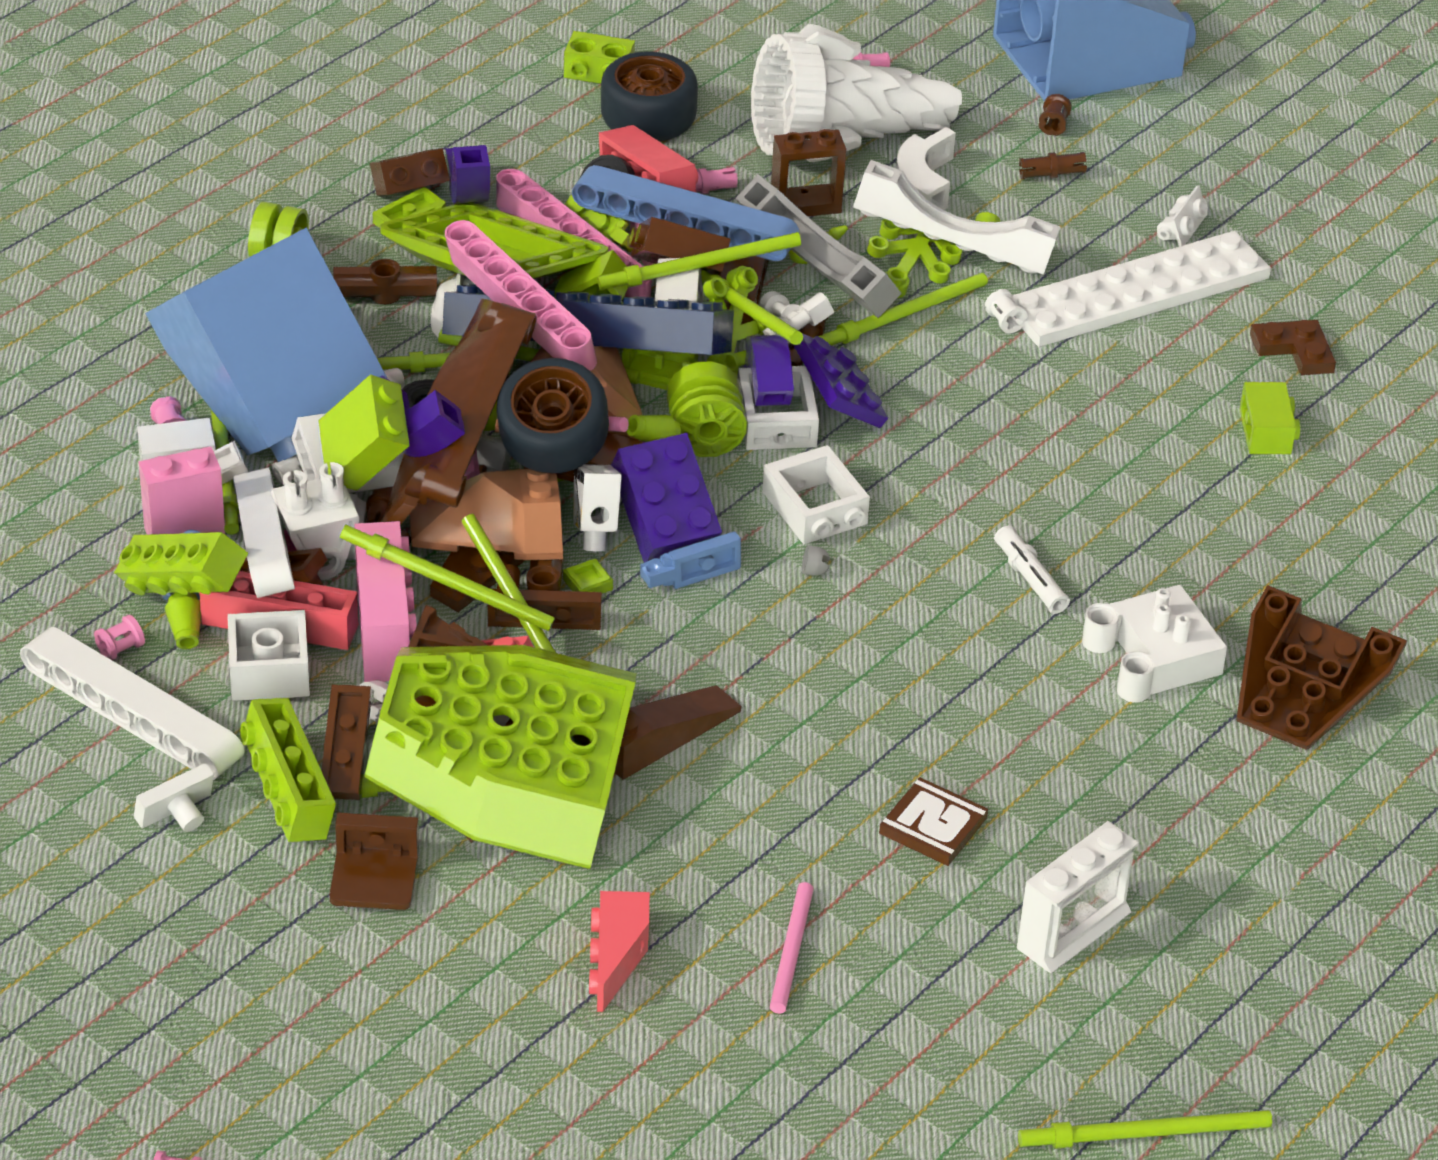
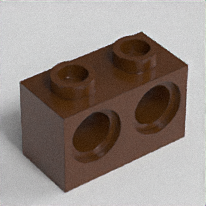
(409, 171)

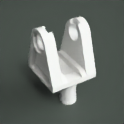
(317, 513)

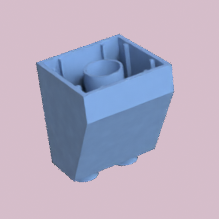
(1093, 44)
(267, 343)

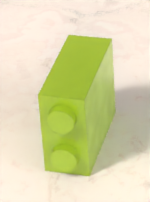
(365, 430)

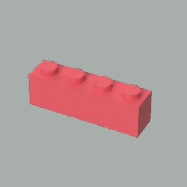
(649, 157)
(329, 611)

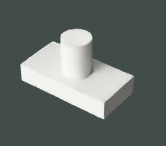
(176, 799)

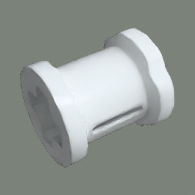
(1006, 311)

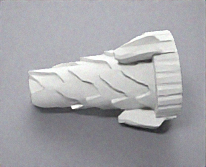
(814, 85)

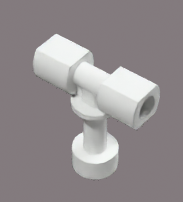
(811, 311)

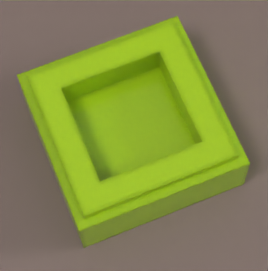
(588, 577)

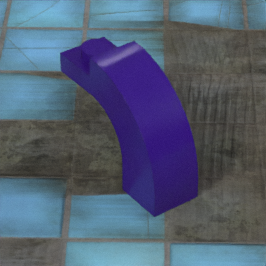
(468, 174)
(770, 369)
(431, 424)

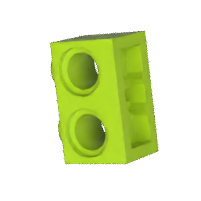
(590, 54)

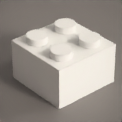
(268, 655)

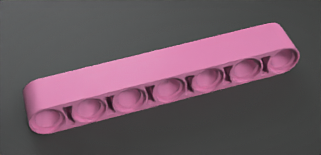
(528, 200)
(509, 284)

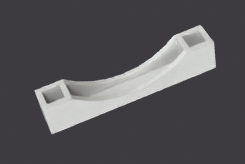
(890, 195)

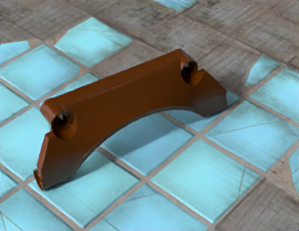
(471, 381)

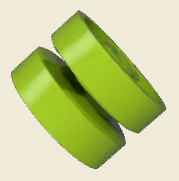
(274, 224)

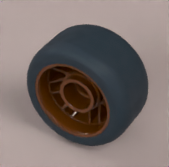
(650, 93)
(552, 415)

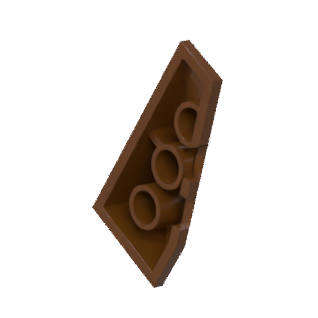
(667, 724)

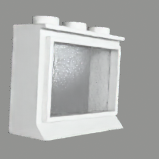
(1076, 897)

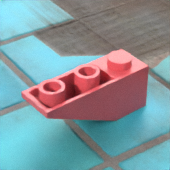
(621, 941)

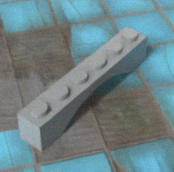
(836, 262)

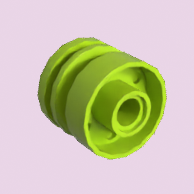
(708, 407)

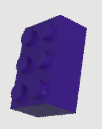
(665, 496)

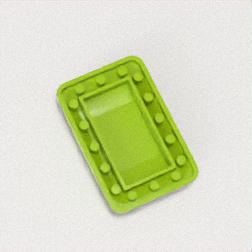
(531, 245)

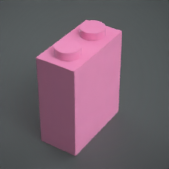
(182, 493)

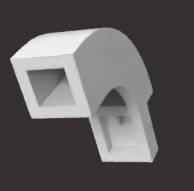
(920, 157)

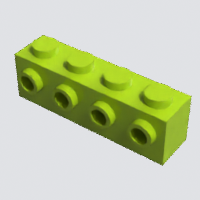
(180, 563)
(288, 770)

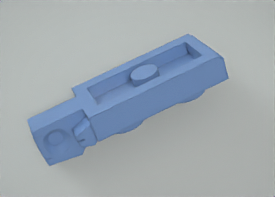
(694, 562)

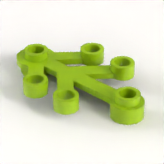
(915, 248)
(744, 281)

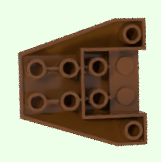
(1305, 672)

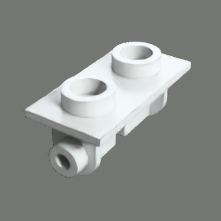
(1184, 218)

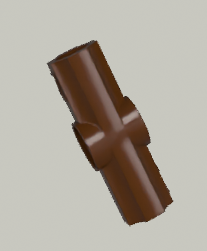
(386, 281)

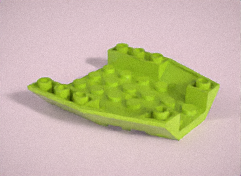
(494, 782)

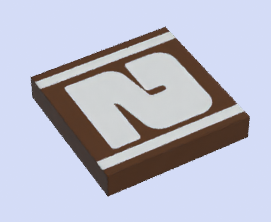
(933, 821)

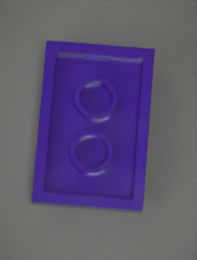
(841, 380)

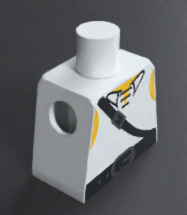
(595, 488)

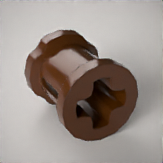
(1052, 109)

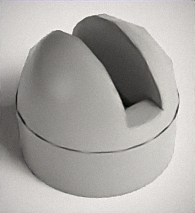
(814, 560)

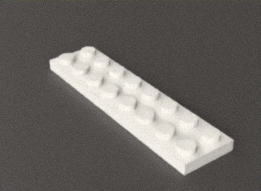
(1139, 287)

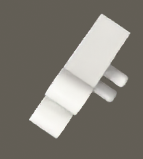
(1163, 639)

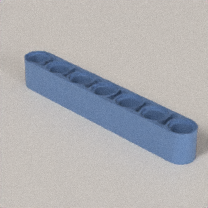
(641, 198)

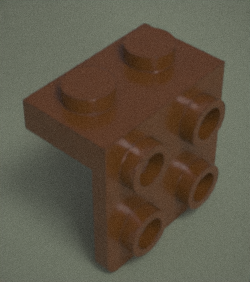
(375, 861)

